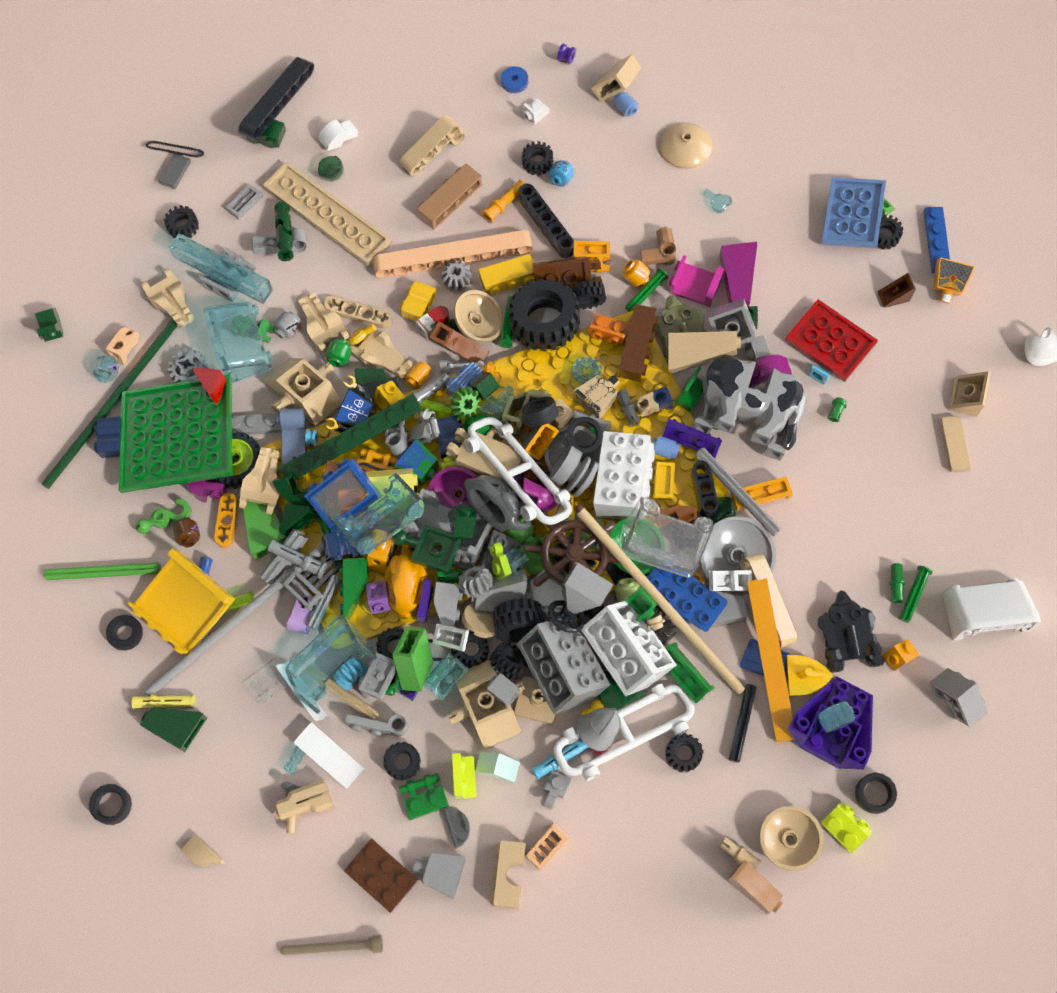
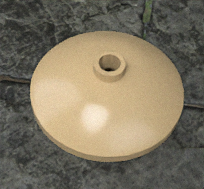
(685, 152)
(484, 311)
(804, 831)

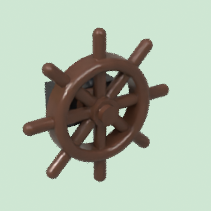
(570, 549)

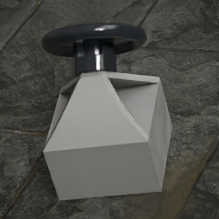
(581, 592)

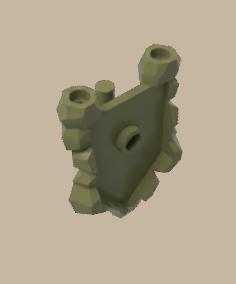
(678, 319)

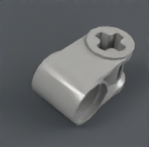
(397, 439)

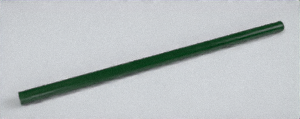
(109, 404)

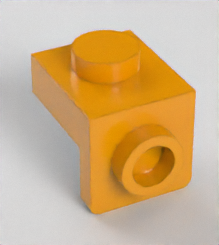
(900, 654)

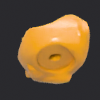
(404, 583)

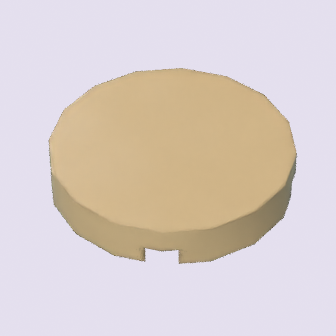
(478, 621)

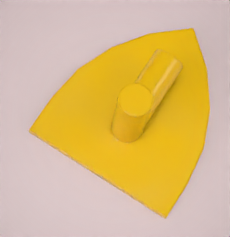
(805, 675)

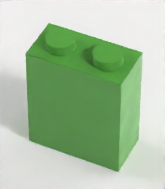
(413, 659)

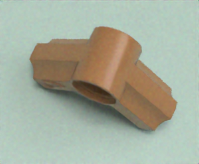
(658, 254)

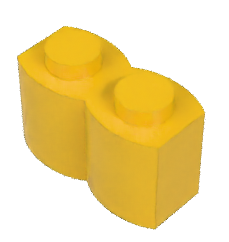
(418, 301)

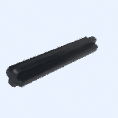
(742, 723)

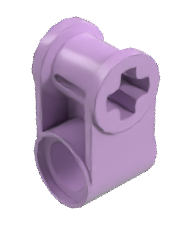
(299, 617)

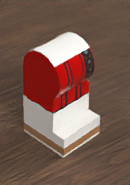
(427, 323)

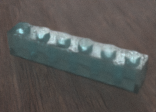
(221, 268)

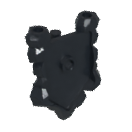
(849, 634)

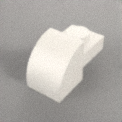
(335, 133)
(729, 580)

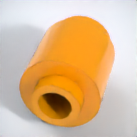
(418, 375)

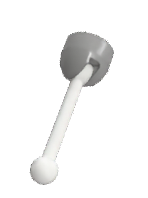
(446, 365)

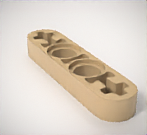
(359, 310)

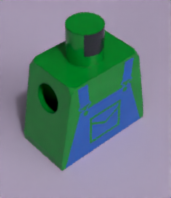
(421, 460)

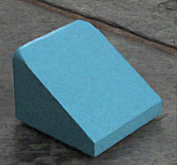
(819, 374)

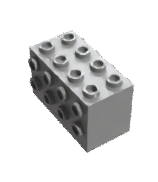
(562, 666)

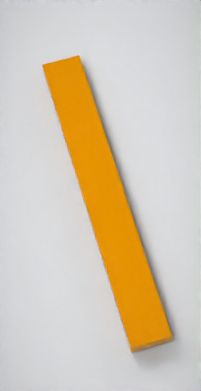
(771, 658)

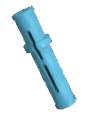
(551, 762)

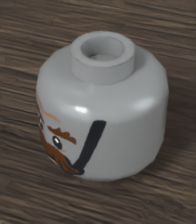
(287, 325)

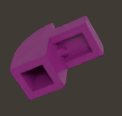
(766, 366)
(204, 488)

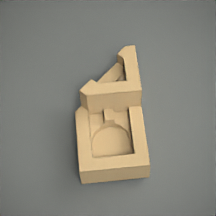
(201, 853)

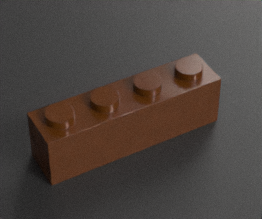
(637, 343)

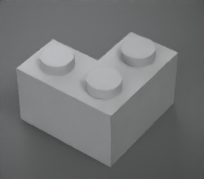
(961, 696)

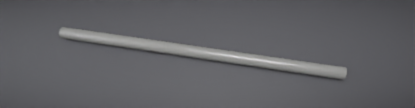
(226, 627)

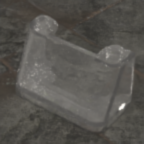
(664, 539)

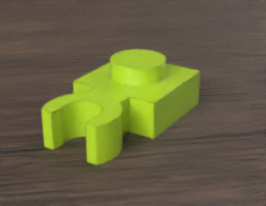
(500, 563)

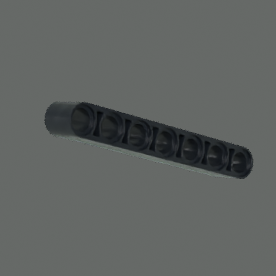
(276, 98)

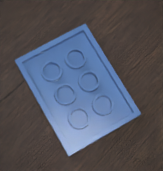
(854, 212)

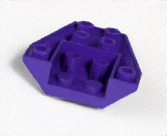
(846, 746)

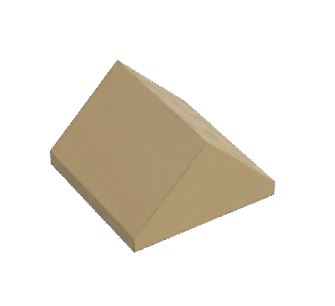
(969, 393)

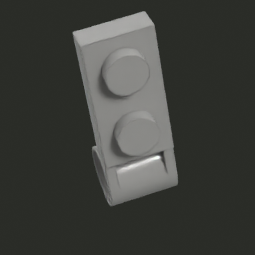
(268, 244)
(375, 727)

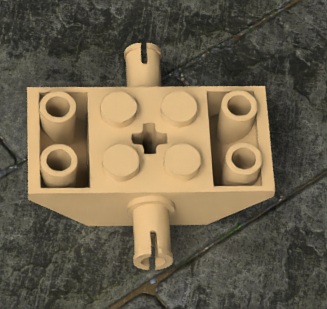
(304, 388)
(492, 722)

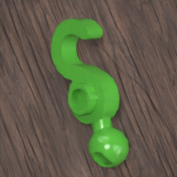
(162, 518)

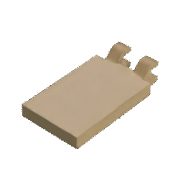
(477, 461)

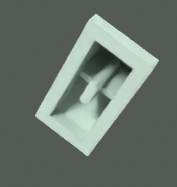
(497, 766)

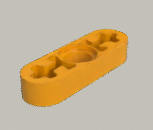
(230, 528)

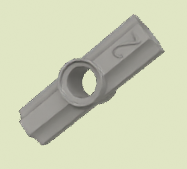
(277, 564)

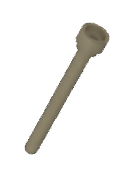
(372, 944)

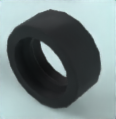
(599, 434)
(888, 783)
(99, 793)

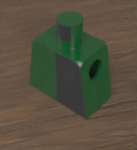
(372, 378)

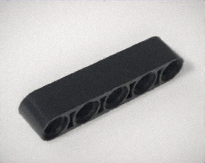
(545, 213)

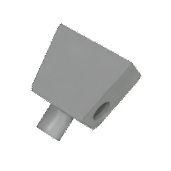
(441, 872)

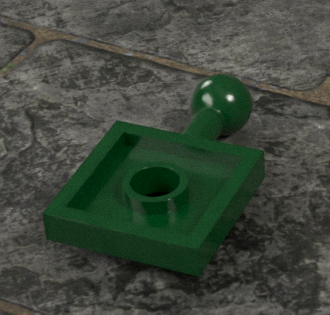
(429, 538)

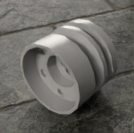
(575, 472)

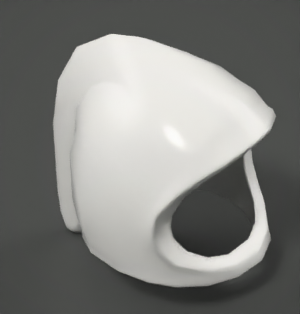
(1042, 349)

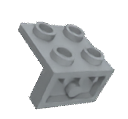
(377, 677)

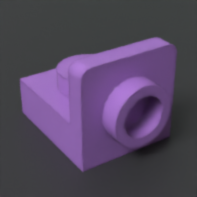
(378, 597)

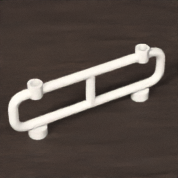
(530, 510)
(678, 725)

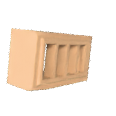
(534, 859)

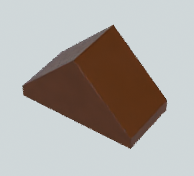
(897, 292)

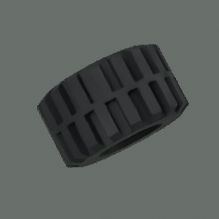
(516, 618)

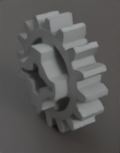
(185, 363)

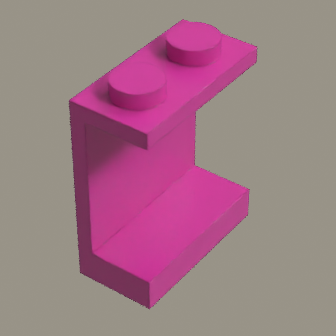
(695, 282)

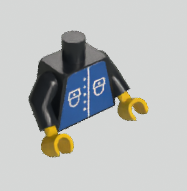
(356, 407)

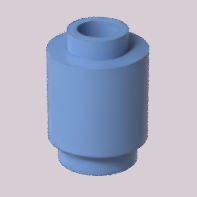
(625, 103)
(666, 447)

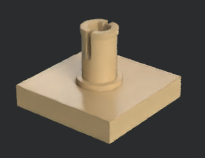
(533, 704)

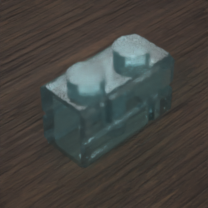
(445, 676)

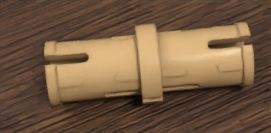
(739, 853)

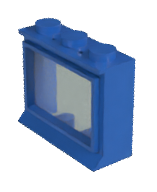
(342, 492)

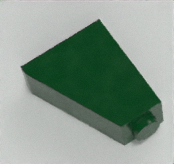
(174, 726)

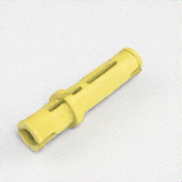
(163, 701)

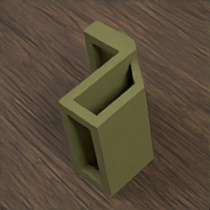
(516, 403)

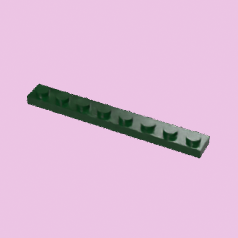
(352, 437)

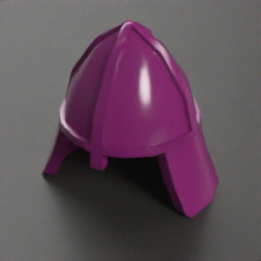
(540, 495)

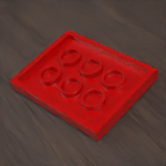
(831, 340)

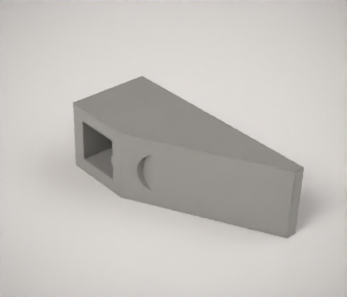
(445, 602)

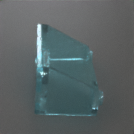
(237, 339)
(382, 519)

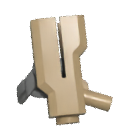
(301, 801)

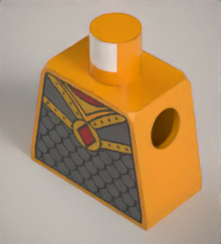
(951, 278)
(537, 439)

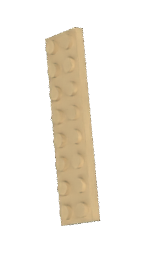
(327, 213)

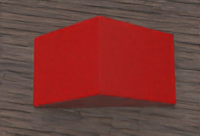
(213, 382)

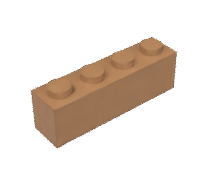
(449, 196)

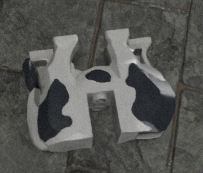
(773, 410)

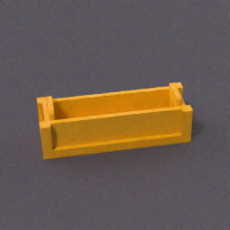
(766, 492)

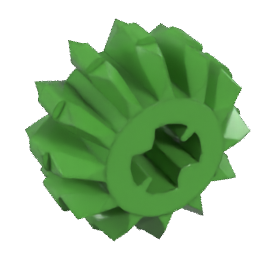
(458, 405)

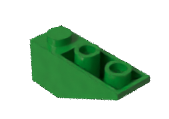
(355, 577)

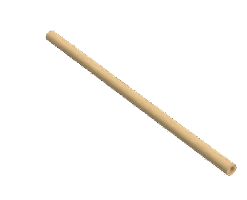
(661, 601)

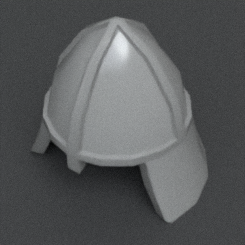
(599, 728)

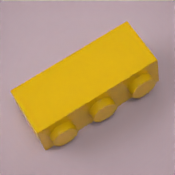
(507, 275)

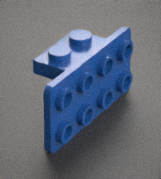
(689, 598)

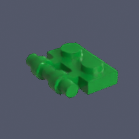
(426, 802)

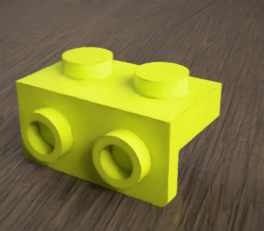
(846, 827)

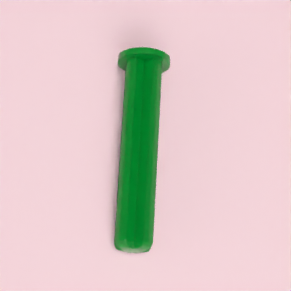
(647, 289)
(506, 336)
(915, 593)

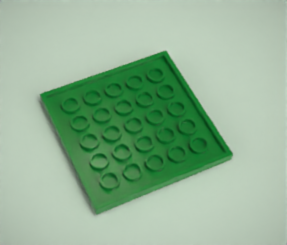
(174, 435)

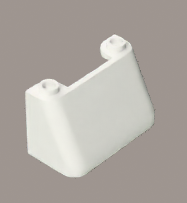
(990, 608)

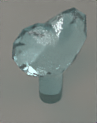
(718, 201)

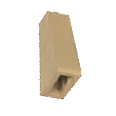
(699, 348)

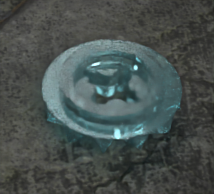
(586, 362)

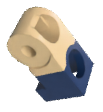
(654, 402)

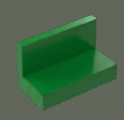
(691, 391)

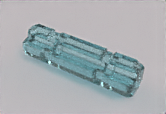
(295, 758)

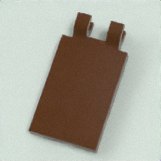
(567, 271)

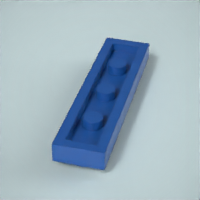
(936, 235)

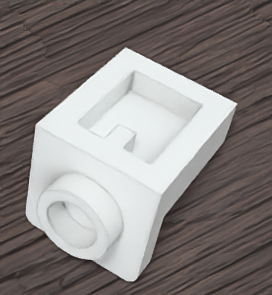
(534, 111)

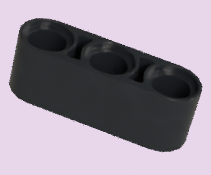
(704, 480)

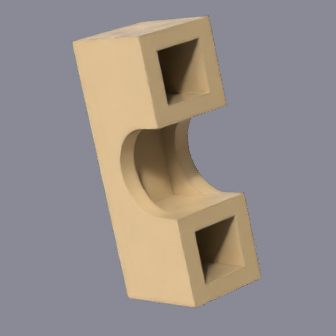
(508, 855)

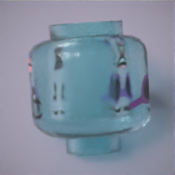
(105, 368)

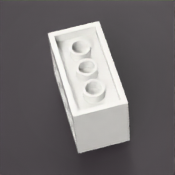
(628, 648)

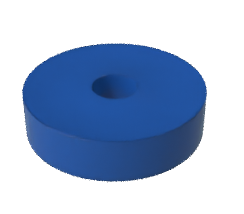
(514, 73)

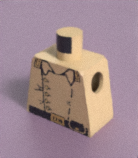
(597, 395)

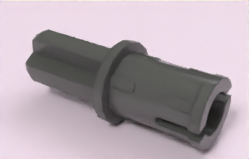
(628, 408)

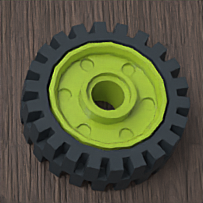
(247, 451)

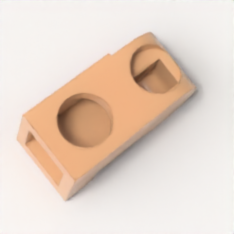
(122, 344)

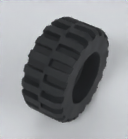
(541, 295)

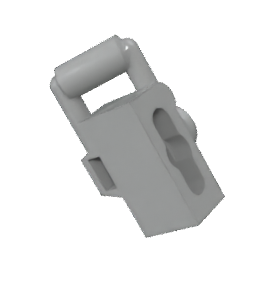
(424, 431)

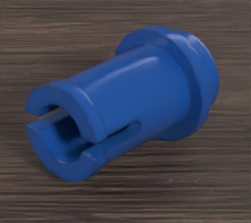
(206, 568)

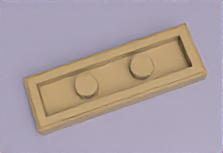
(955, 443)

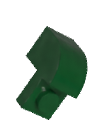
(49, 324)

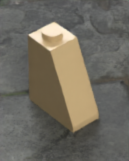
(617, 78)

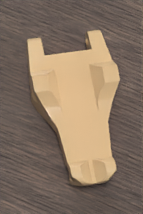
(170, 297)
(321, 322)
(379, 352)
(258, 484)

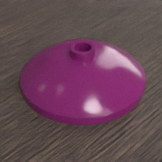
(448, 482)

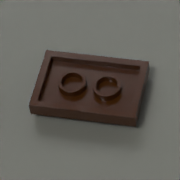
(381, 875)

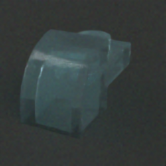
(495, 407)

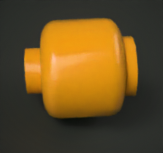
(636, 273)

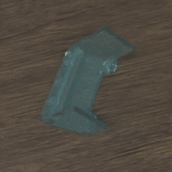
(323, 658)

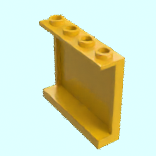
(182, 603)

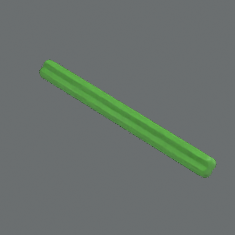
(102, 571)

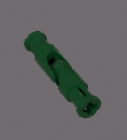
(283, 231)

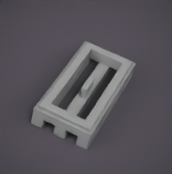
(246, 202)
(314, 600)

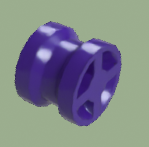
(566, 53)

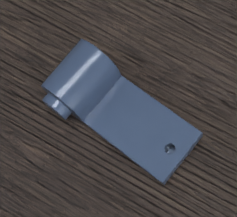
(293, 432)

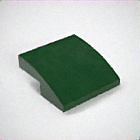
(614, 697)

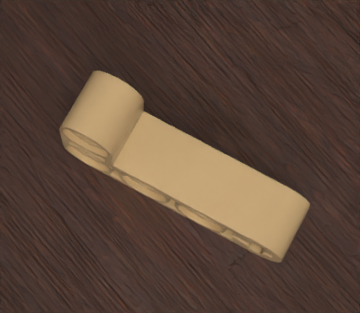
(431, 144)

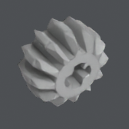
(456, 275)
(475, 581)

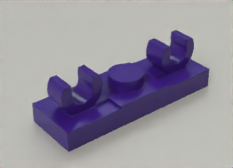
(691, 437)

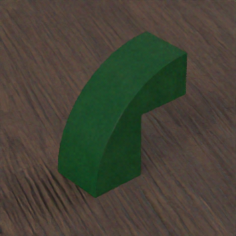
(289, 490)

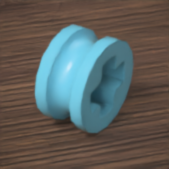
(311, 437)

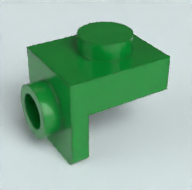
(642, 604)

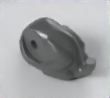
(495, 502)

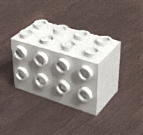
(623, 474)

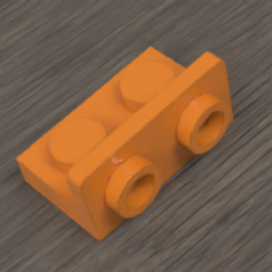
(608, 329)

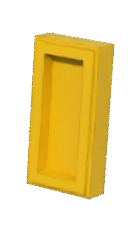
(664, 481)

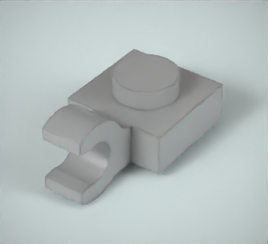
(556, 786)

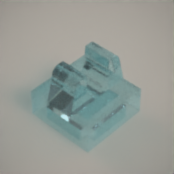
(516, 558)

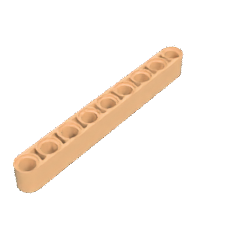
(465, 250)

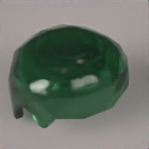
(330, 168)
(726, 509)

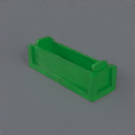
(687, 675)

